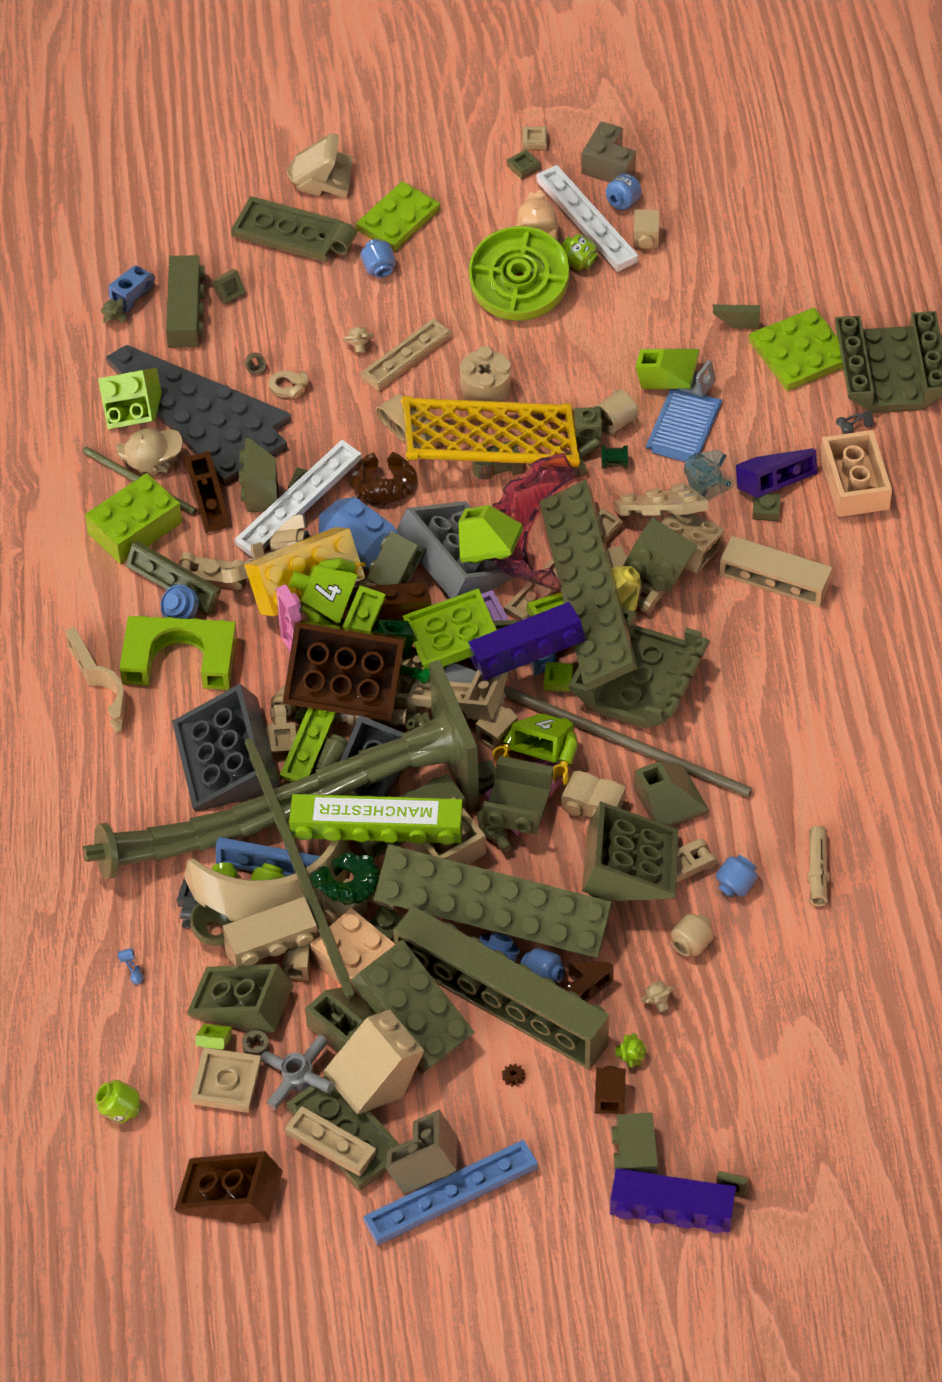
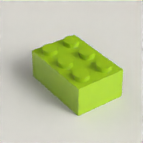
(133, 514)

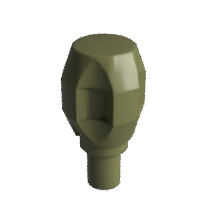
(495, 834)

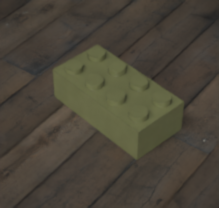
(407, 989)

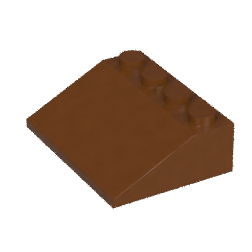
(344, 670)

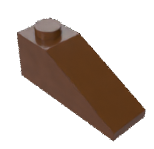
(206, 491)

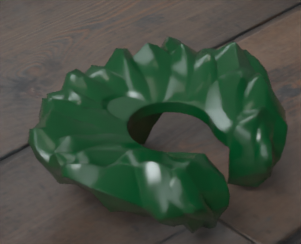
(356, 891)

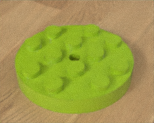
(513, 252)

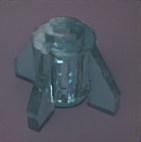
(704, 471)

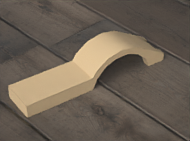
(98, 676)

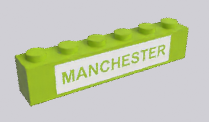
(376, 818)

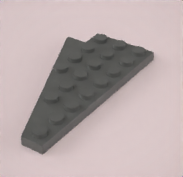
(207, 412)

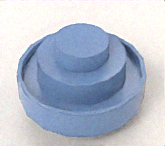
(179, 602)
(501, 942)

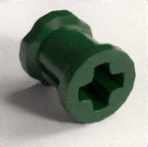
(614, 456)

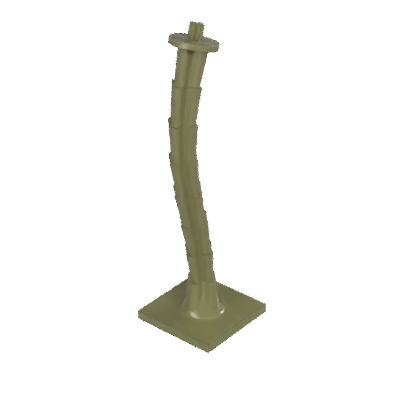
(439, 741)

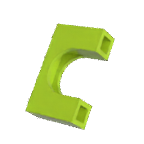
(149, 635)

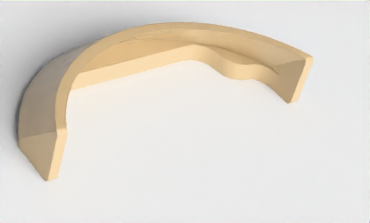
(245, 898)

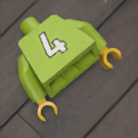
(326, 589)
(542, 738)

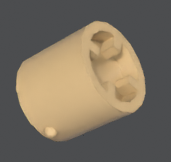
(617, 411)

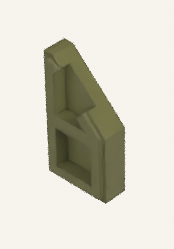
(738, 315)

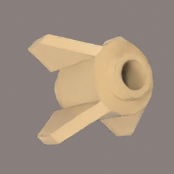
(290, 533)

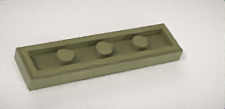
(168, 573)

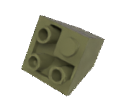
(668, 793)

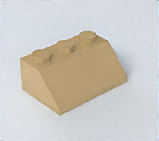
(269, 933)

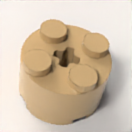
(485, 376)

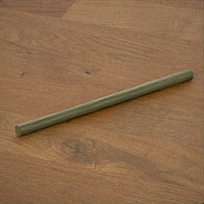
(130, 475)

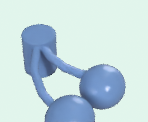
(127, 956)

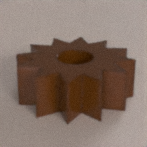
(513, 1070)

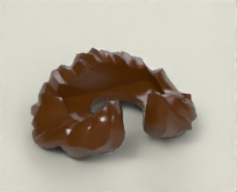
(383, 489)

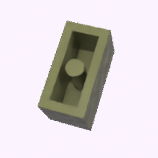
(396, 560)
(635, 1143)

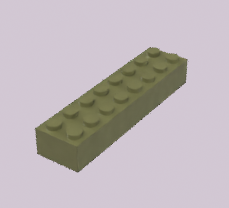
(493, 901)
(506, 988)

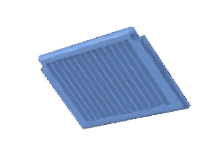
(683, 425)

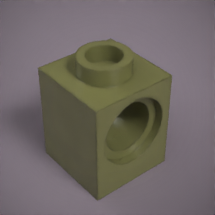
(587, 425)

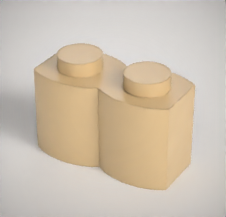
(586, 791)

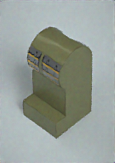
(486, 470)

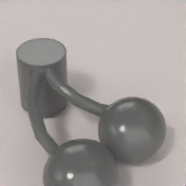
(847, 427)

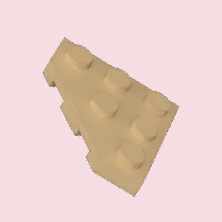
(677, 500)

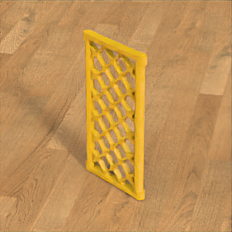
(479, 451)

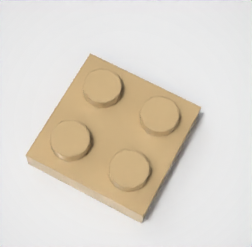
(226, 1080)

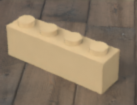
(775, 571)

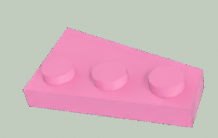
(288, 613)

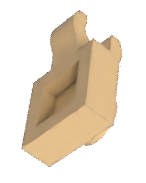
(280, 733)

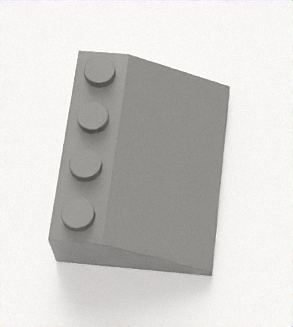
(438, 532)

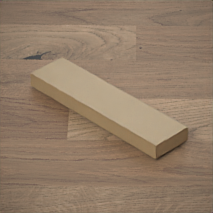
(405, 354)

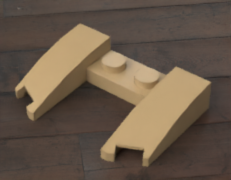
(476, 699)

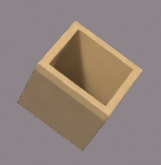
(375, 1063)

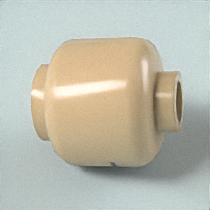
(692, 935)

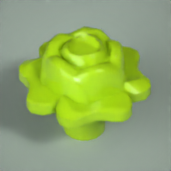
(631, 1050)

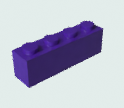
(526, 641)
(672, 1200)

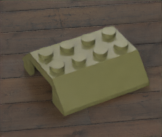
(654, 688)

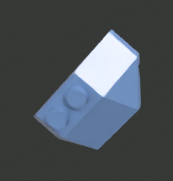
(364, 523)

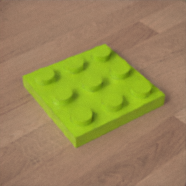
(798, 348)
(447, 627)

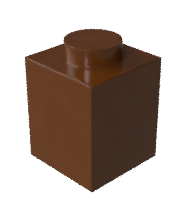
(610, 1090)

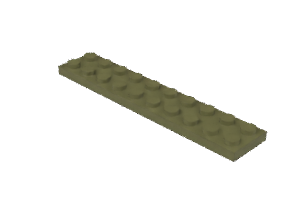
(588, 584)

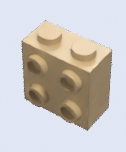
(700, 532)

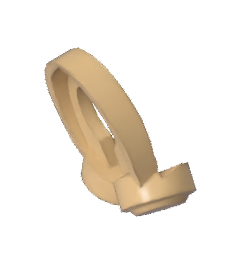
(295, 392)

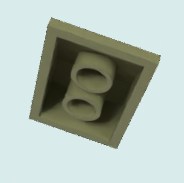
(242, 996)

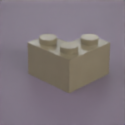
(605, 156)
(426, 1156)

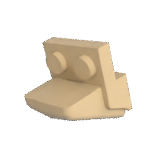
(321, 168)

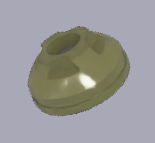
(201, 918)

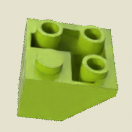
(666, 368)
(487, 534)

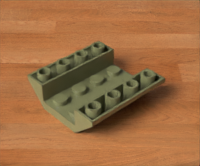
(892, 365)

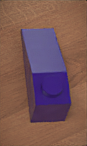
(775, 471)

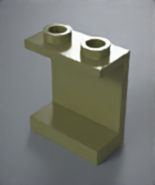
(518, 795)

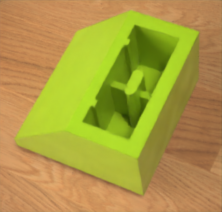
(130, 397)

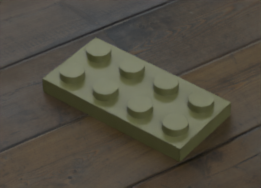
(363, 1126)

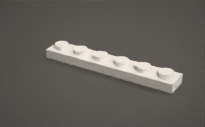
(587, 218)
(300, 495)

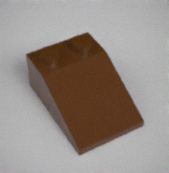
(230, 1187)

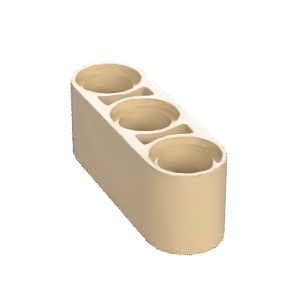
(392, 417)

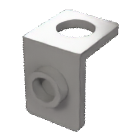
(701, 381)

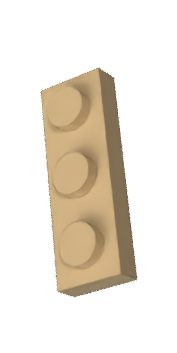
(330, 1141)

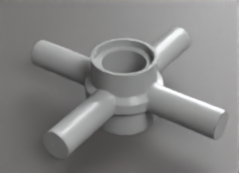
(297, 1072)

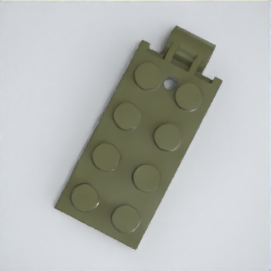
(292, 229)

